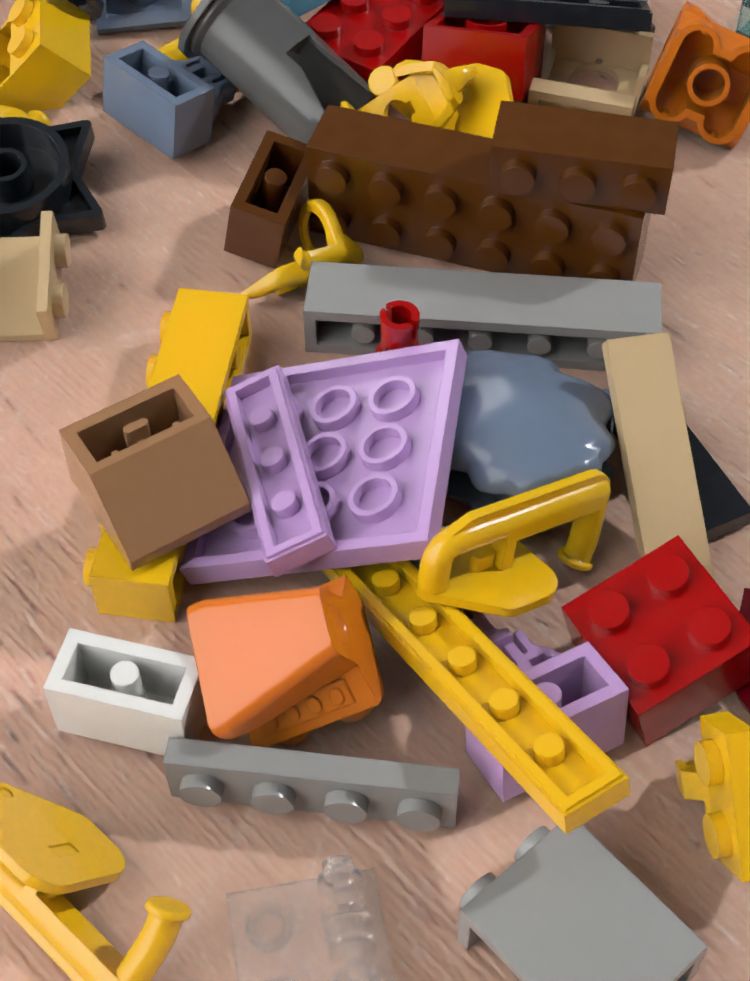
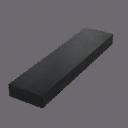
(603, 14)

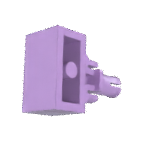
(574, 680)

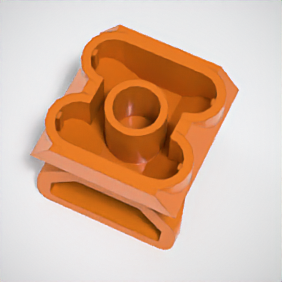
(702, 79)
(284, 662)

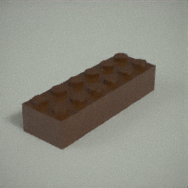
(429, 197)

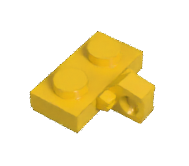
(722, 781)

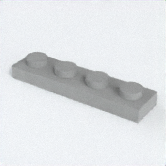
(330, 784)

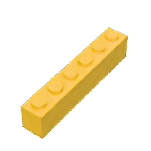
(206, 345)

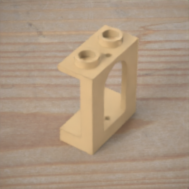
(577, 49)

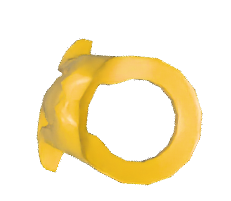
(296, 274)

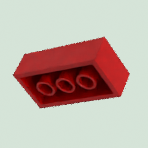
(375, 31)

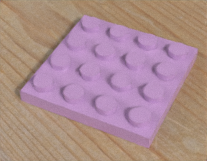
(380, 453)

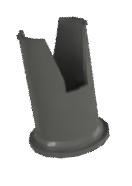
(273, 61)

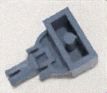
(164, 98)

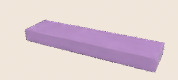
(278, 472)

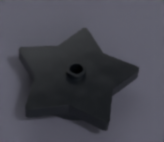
(44, 173)

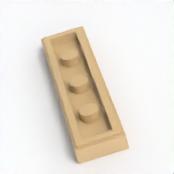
(655, 444)

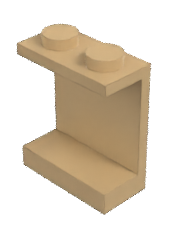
(31, 283)

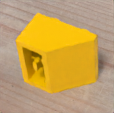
(43, 54)

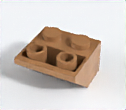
(154, 471)

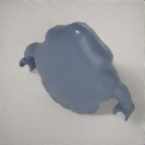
(525, 428)

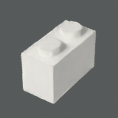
(124, 692)

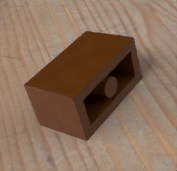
(268, 201)

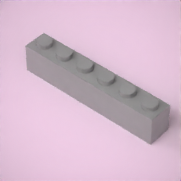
(485, 310)

